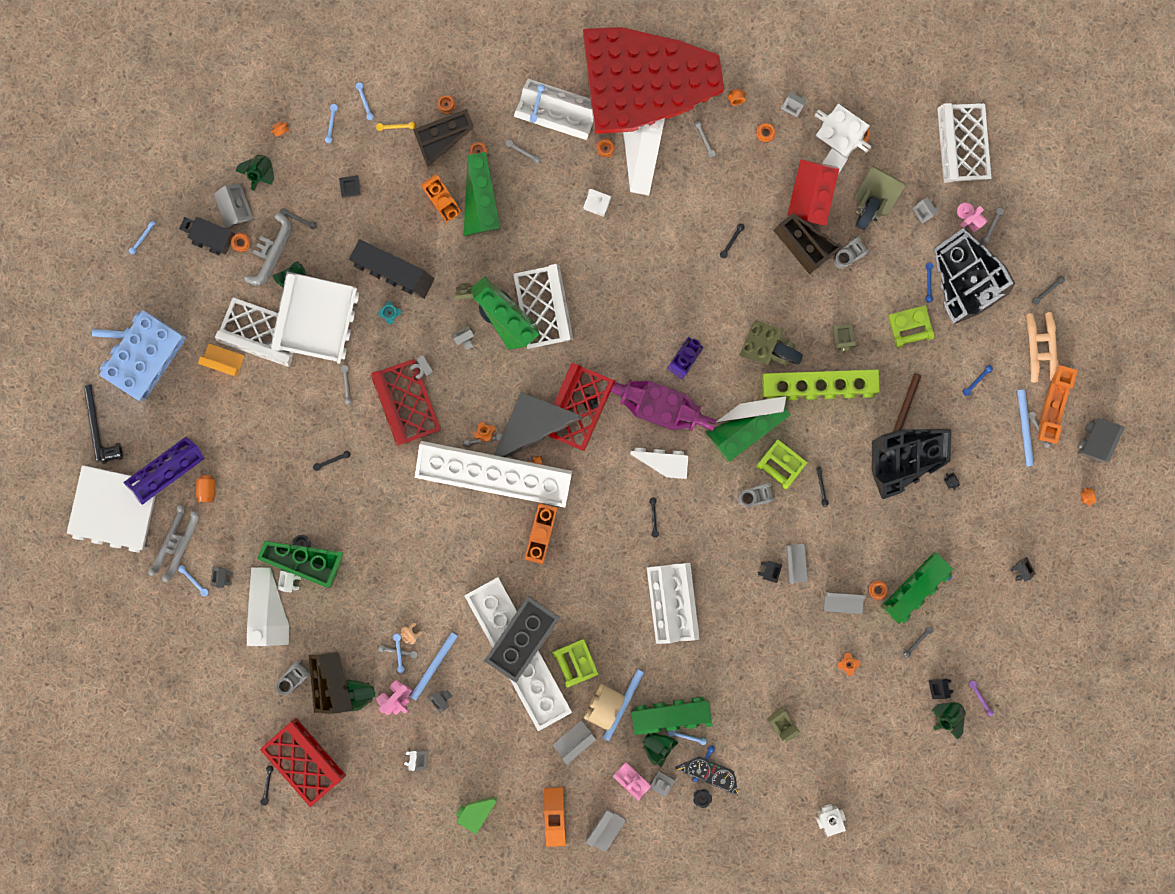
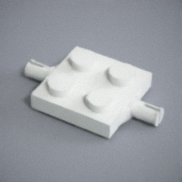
(842, 130)

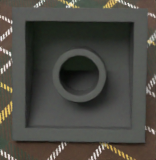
(1100, 440)

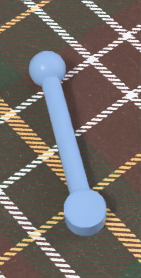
(359, 86)
(333, 108)
(533, 118)
(132, 250)
(204, 592)
(397, 637)
(703, 741)

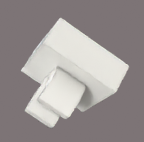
(286, 581)

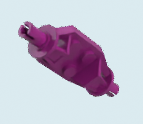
(661, 405)

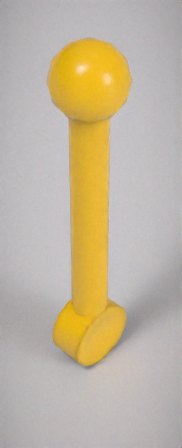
(380, 127)

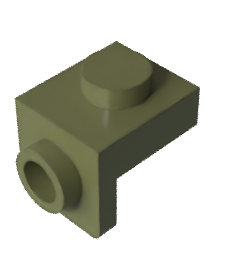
(844, 337)
(783, 725)

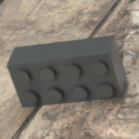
(522, 639)

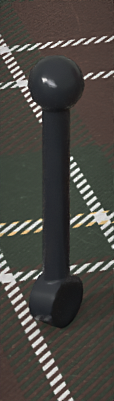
(740, 227)
(317, 467)
(824, 502)
(655, 533)
(264, 801)

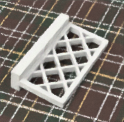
(949, 147)
(558, 300)
(250, 345)

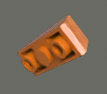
(440, 197)
(541, 533)
(554, 817)

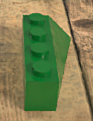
(480, 201)
(507, 318)
(741, 433)
(309, 563)
(917, 588)
(671, 716)

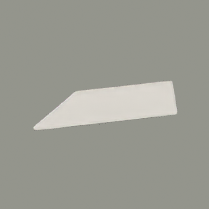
(755, 408)

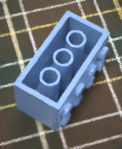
(142, 355)

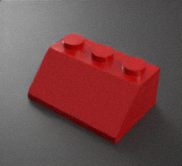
(813, 191)

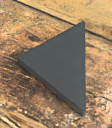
(531, 422)

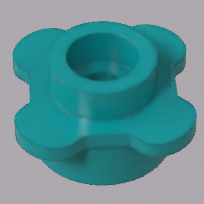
(394, 312)

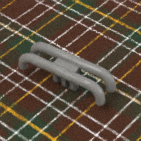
(270, 251)
(174, 543)

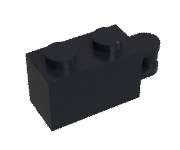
(208, 234)

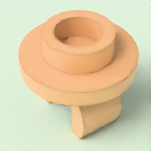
(408, 635)

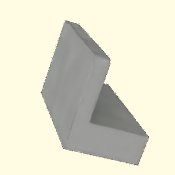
(233, 205)
(796, 563)
(843, 602)
(574, 742)
(605, 830)

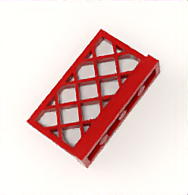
(565, 397)
(389, 407)
(311, 748)

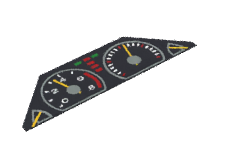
(710, 773)

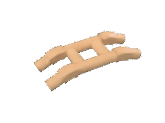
(1050, 336)

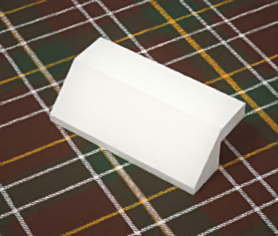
(557, 109)
(673, 603)

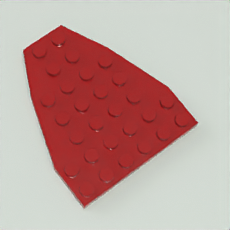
(645, 77)

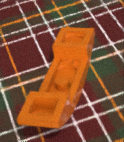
(1055, 404)

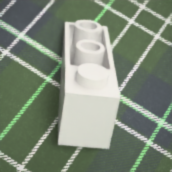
(669, 465)

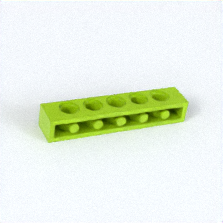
(869, 378)

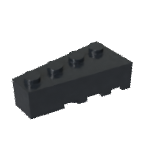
(391, 268)

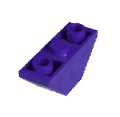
(685, 358)

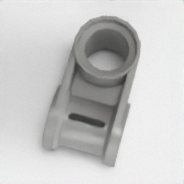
(852, 251)
(759, 495)
(295, 676)

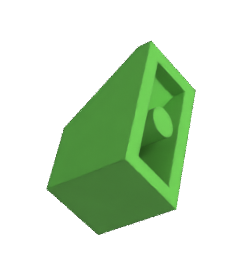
(475, 813)

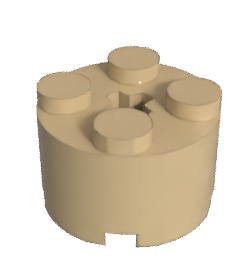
(604, 707)

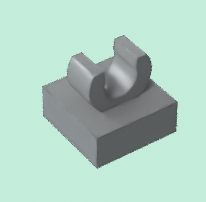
(793, 104)
(925, 210)
(463, 336)
(423, 366)
(418, 760)
(662, 783)

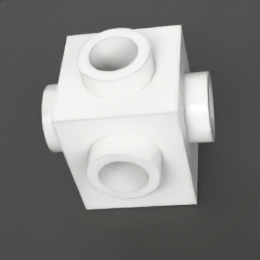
(836, 824)

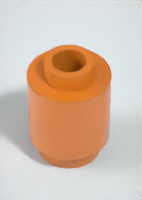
(205, 488)

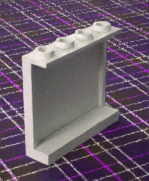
(314, 317)
(109, 511)

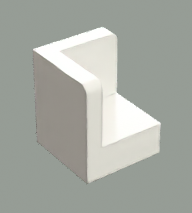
(597, 202)

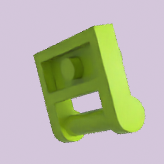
(908, 320)
(786, 459)
(581, 659)

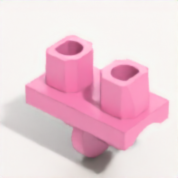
(971, 217)
(397, 701)
(632, 781)

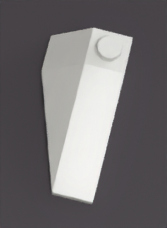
(641, 155)
(266, 614)

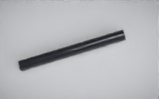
(93, 420)

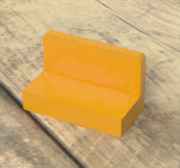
(222, 360)

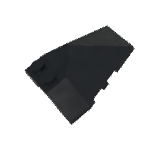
(970, 276)
(906, 456)

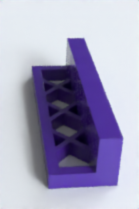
(165, 472)

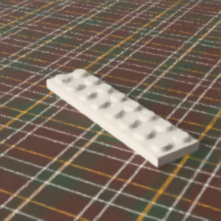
(493, 474)
(536, 685)

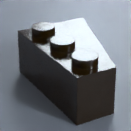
(442, 134)
(806, 243)
(328, 684)

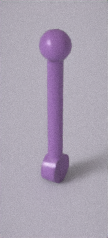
(972, 684)

